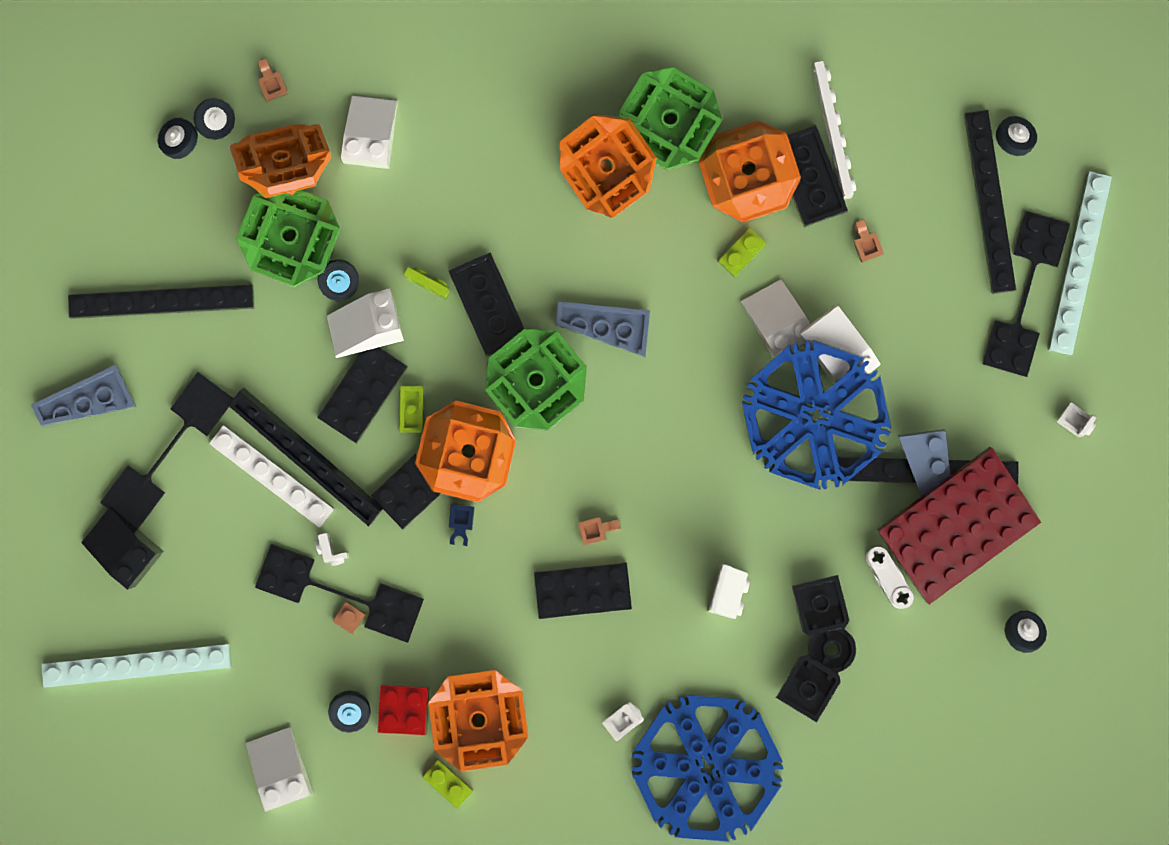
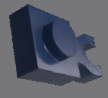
(461, 520)

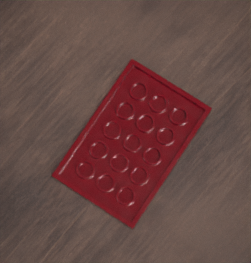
(959, 525)

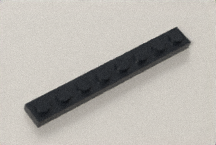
(990, 202)
(161, 301)
(306, 457)
(900, 472)

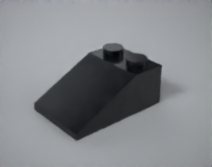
(121, 549)

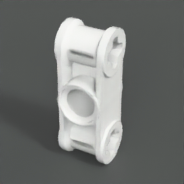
(889, 577)

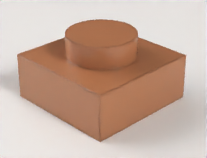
(349, 618)

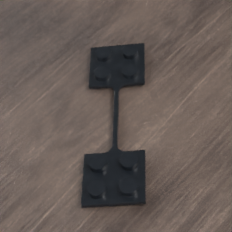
(1011, 345)
(200, 407)
(390, 612)

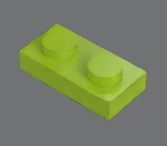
(742, 252)
(419, 277)
(411, 409)
(447, 784)

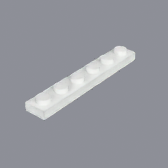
(831, 121)
(271, 476)

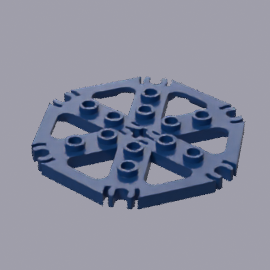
(819, 435)
(694, 786)

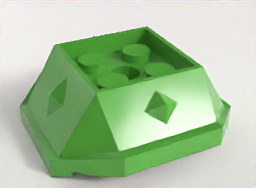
(678, 95)
(265, 229)
(536, 354)

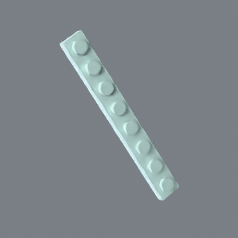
(1080, 263)
(136, 665)

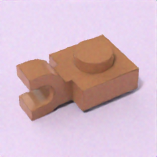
(272, 83)
(867, 245)
(594, 530)

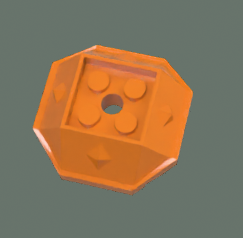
(282, 159)
(587, 170)
(755, 194)
(441, 455)
(452, 725)

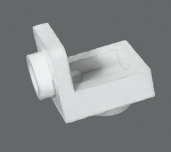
(1077, 421)
(324, 547)
(623, 721)

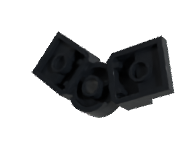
(816, 675)

